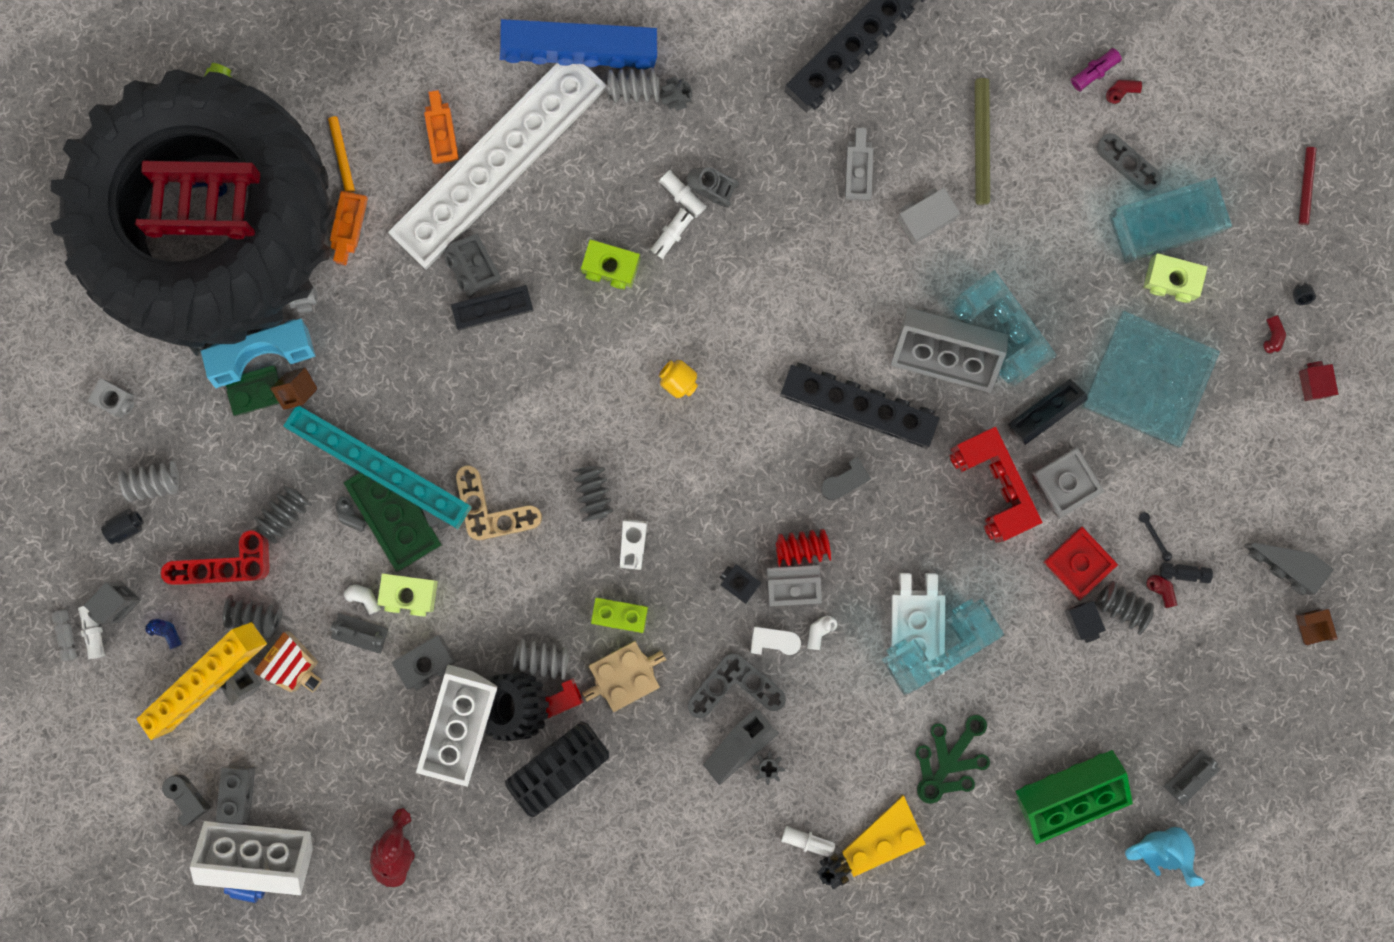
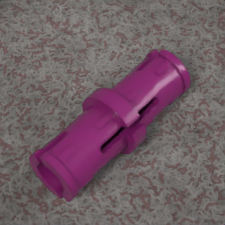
(1096, 69)

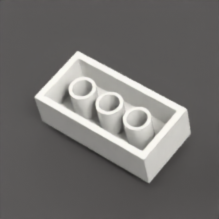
(251, 858)

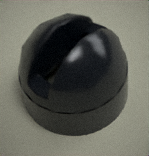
(1304, 294)

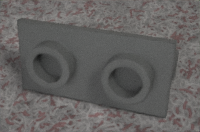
(359, 633)
(1192, 777)

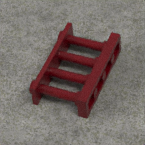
(200, 172)

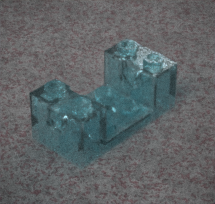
(993, 292)
(974, 628)

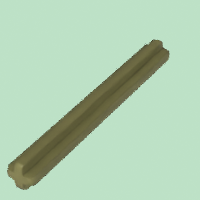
(982, 141)

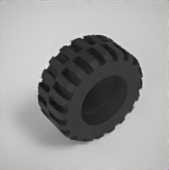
(557, 769)

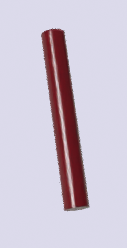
(1307, 185)

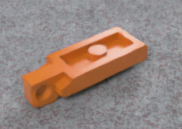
(440, 130)
(347, 225)

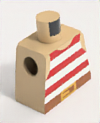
(289, 665)

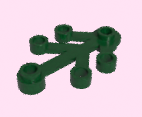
(949, 762)

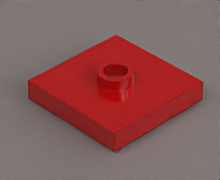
(1080, 563)

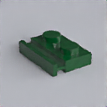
(253, 391)

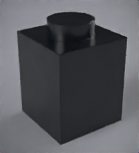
(1085, 621)

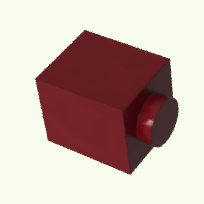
(1318, 381)

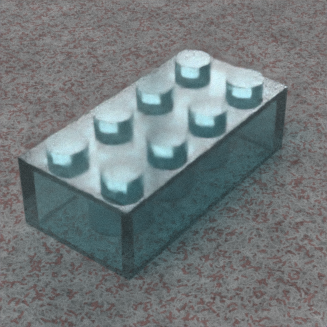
(1170, 220)

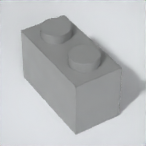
(928, 215)

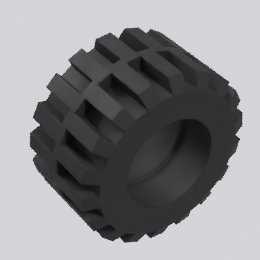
(529, 707)

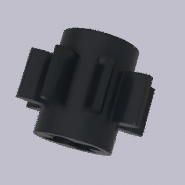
(834, 871)

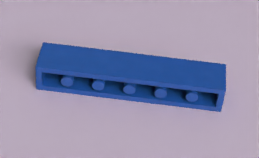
(578, 44)

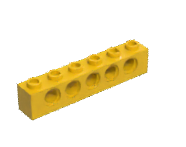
(201, 680)

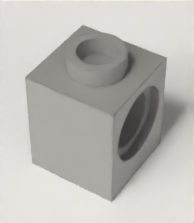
(102, 394)

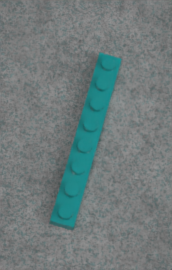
(377, 467)

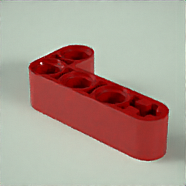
(215, 567)

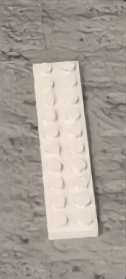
(496, 161)

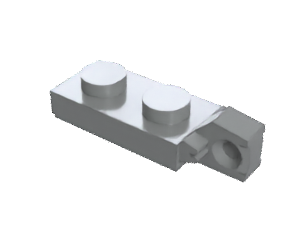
(859, 168)

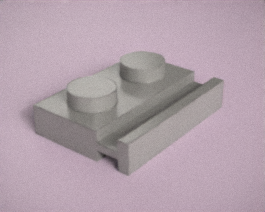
(794, 585)

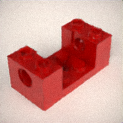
(1022, 513)

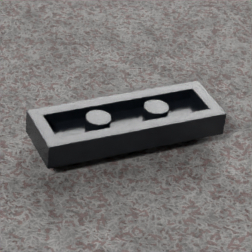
(492, 307)
(1047, 411)

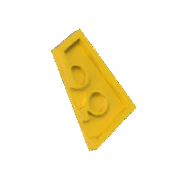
(885, 839)

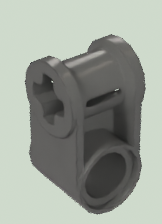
(717, 186)

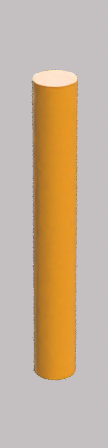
(341, 154)

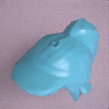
(1169, 850)

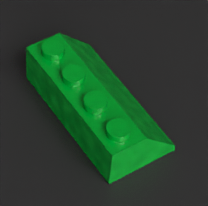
(1074, 796)

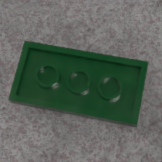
(394, 521)

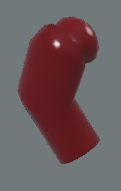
(1121, 88)
(1277, 337)
(1163, 587)

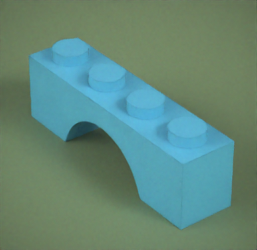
(227, 361)

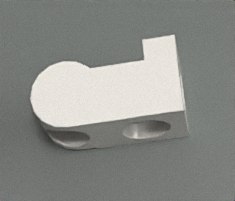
(633, 543)
(785, 641)

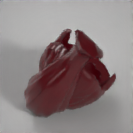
(392, 853)

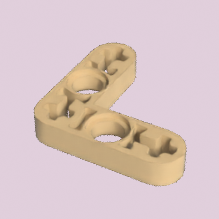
(491, 520)

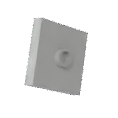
(1067, 482)

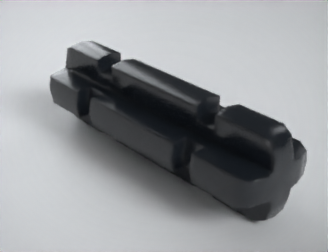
(1186, 573)

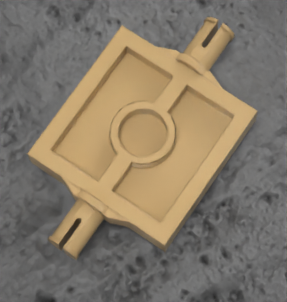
(624, 676)

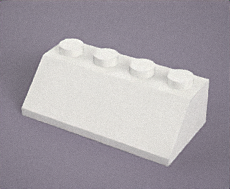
(457, 726)

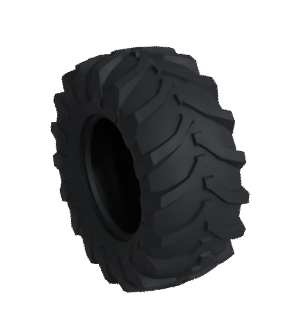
(242, 280)

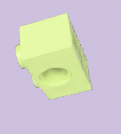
(1189, 274)
(393, 586)

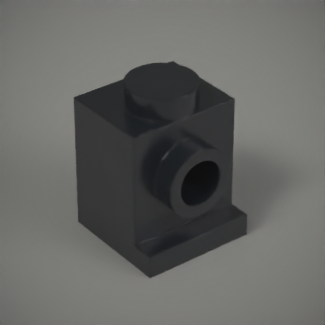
(747, 590)

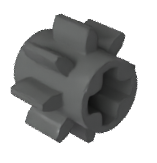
(676, 93)
(774, 773)

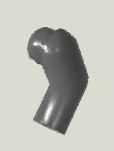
(347, 515)

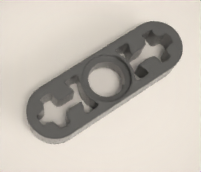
(1129, 152)

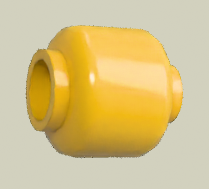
(678, 379)

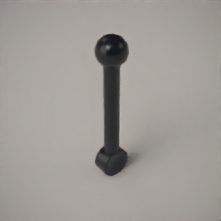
(1144, 518)

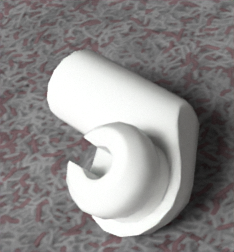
(363, 595)
(819, 629)

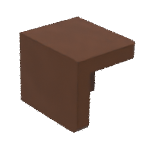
(294, 388)
(1316, 626)

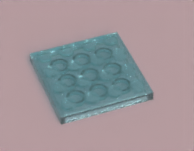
(1151, 379)

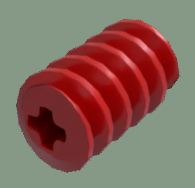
(802, 547)

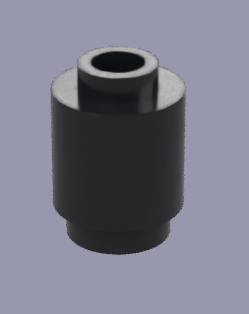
(122, 526)

